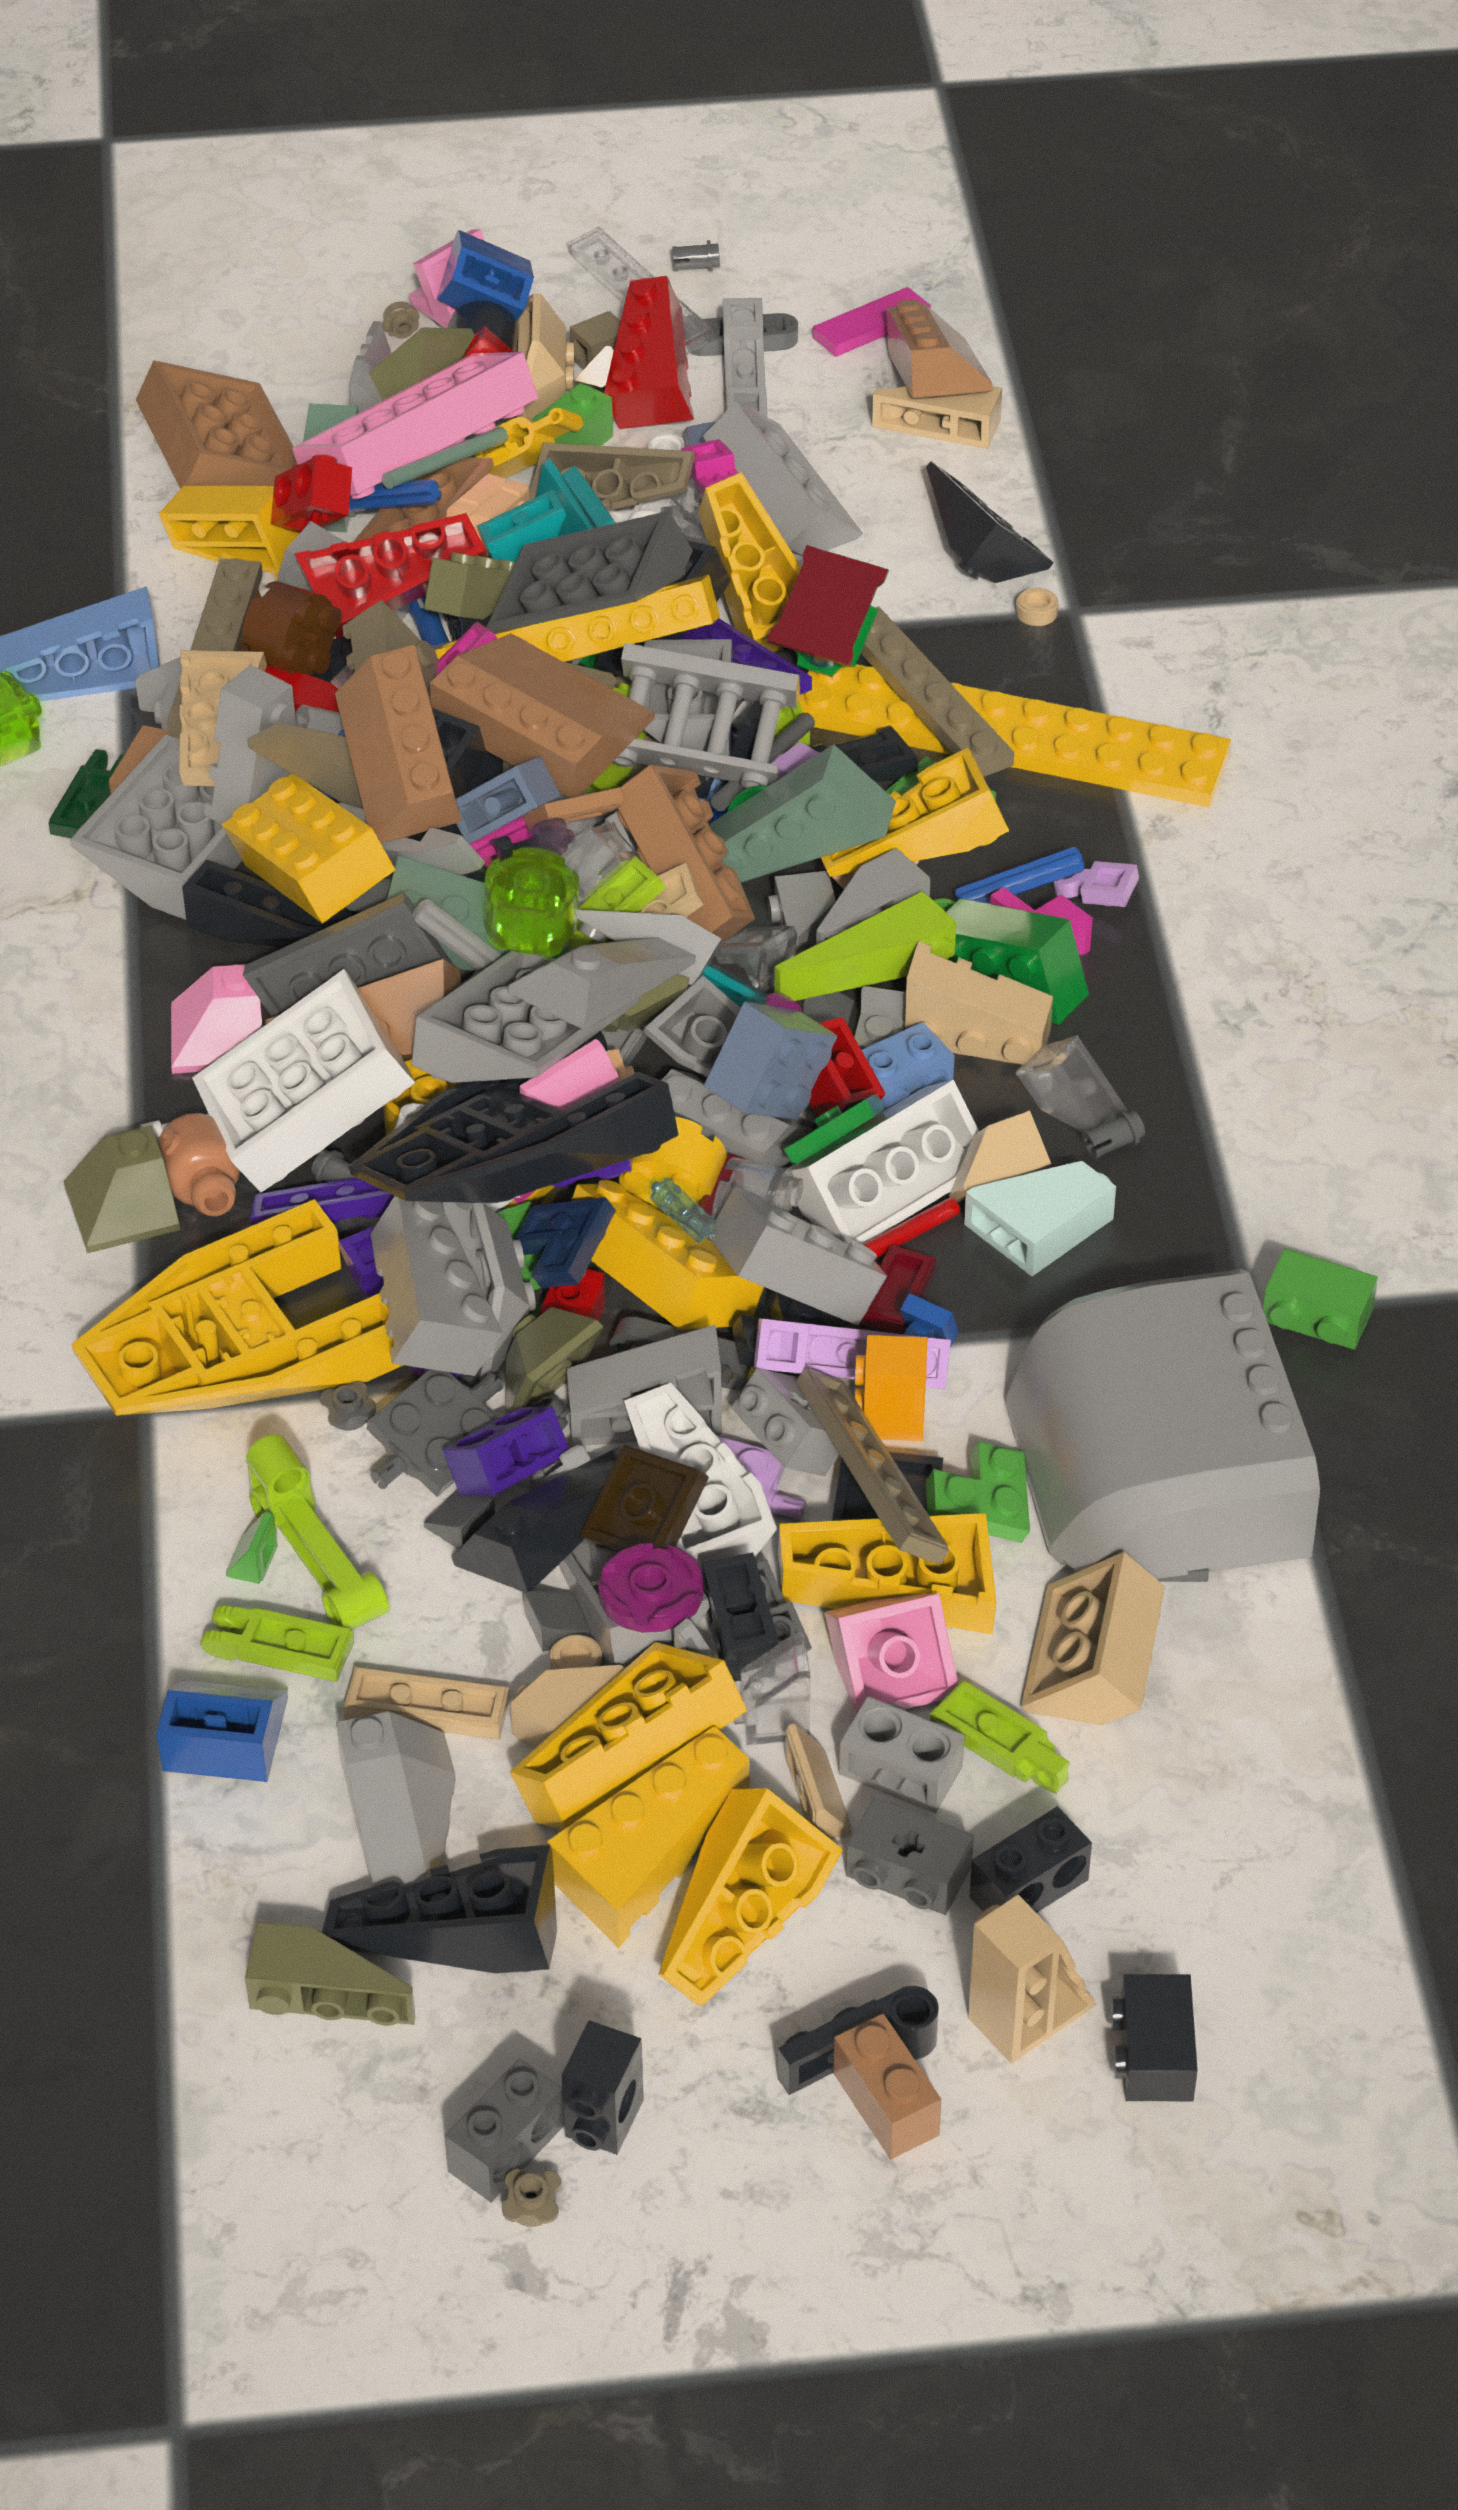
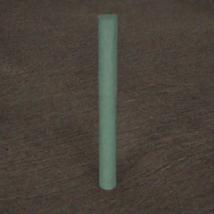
(444, 457)

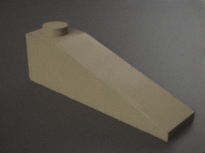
(621, 473)
(312, 756)

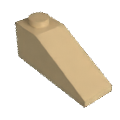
(952, 418)

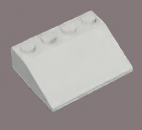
(302, 1081)

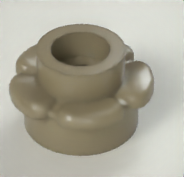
(400, 319)

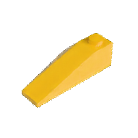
(747, 1882)

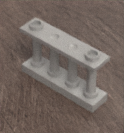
(731, 684)

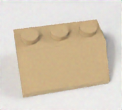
(1095, 1643)

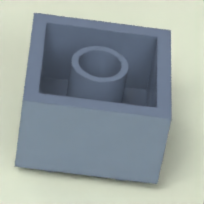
(770, 1061)

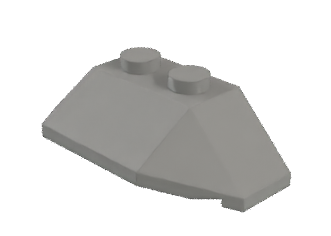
(497, 1267)

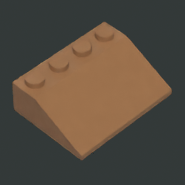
(214, 427)
(538, 708)

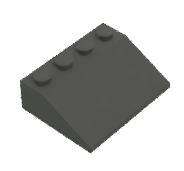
(591, 571)

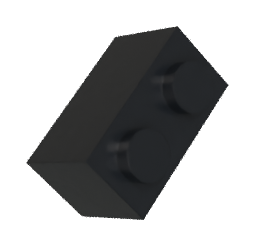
(1157, 2037)

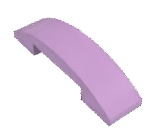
(832, 1350)

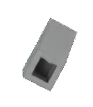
(802, 903)

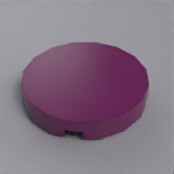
(651, 1588)

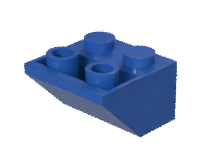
(485, 273)
(220, 1729)

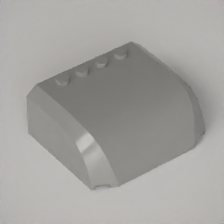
(1165, 1430)

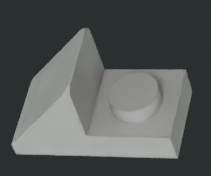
(158, 689)
(880, 1015)

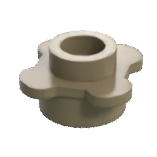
(536, 2210)

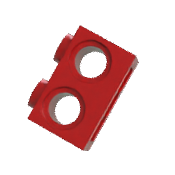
(311, 492)

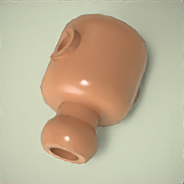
(199, 1164)

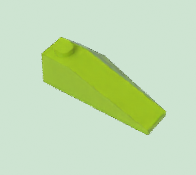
(869, 951)

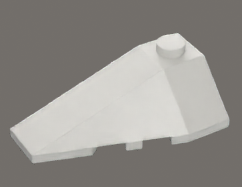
(732, 1508)

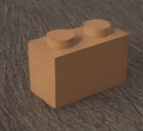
(887, 2086)

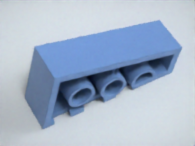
(85, 649)

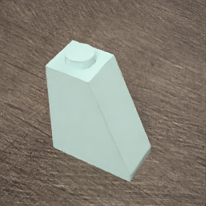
(1041, 1212)

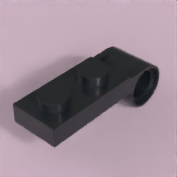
(810, 2054)

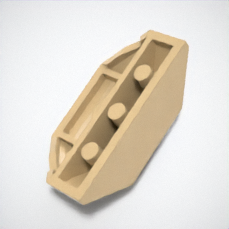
(546, 353)

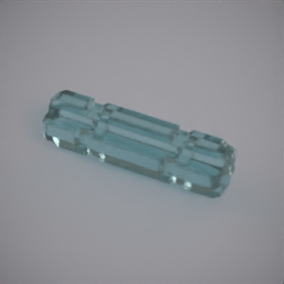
(683, 1210)

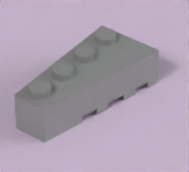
(431, 1291)

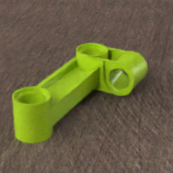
(283, 1488)

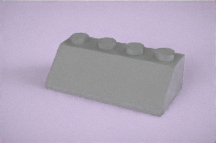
(784, 481)

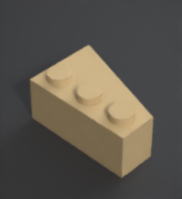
(975, 1011)
(1022, 1980)

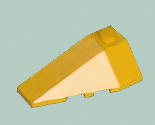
(937, 817)

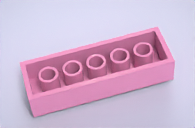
(425, 417)

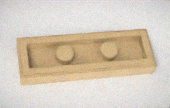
(432, 1701)

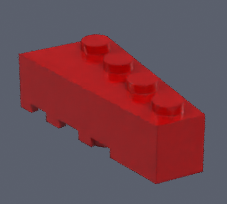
(649, 358)
(386, 566)

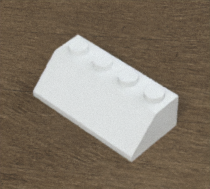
(888, 1165)

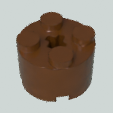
(292, 628)

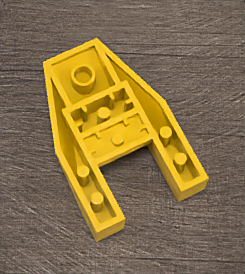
(218, 1339)

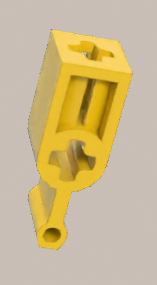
(526, 440)

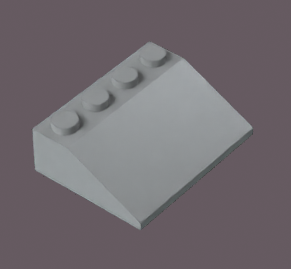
(155, 831)
(492, 1035)

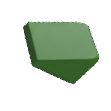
(254, 1551)

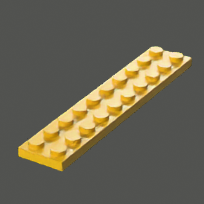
(1041, 734)

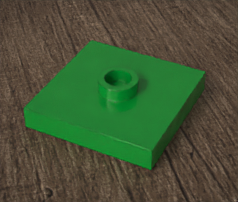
(833, 1126)

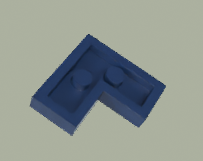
(566, 1238)

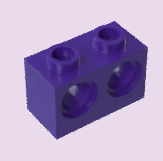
(505, 1451)

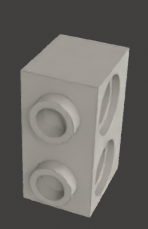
(889, 1753)

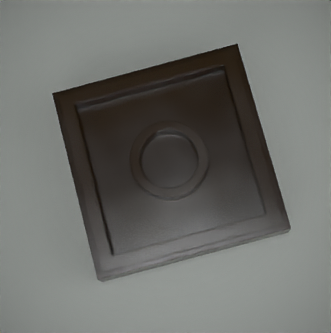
(643, 1502)

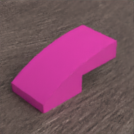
(711, 463)

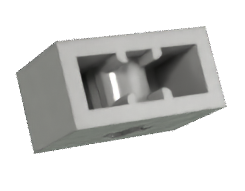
(785, 1422)

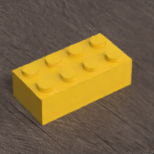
(308, 847)

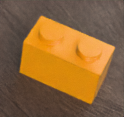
(893, 1385)

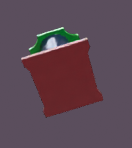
(829, 611)

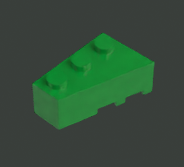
(1022, 947)

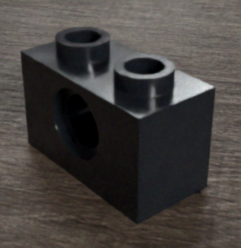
(602, 2087)

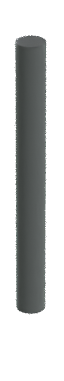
(780, 745)

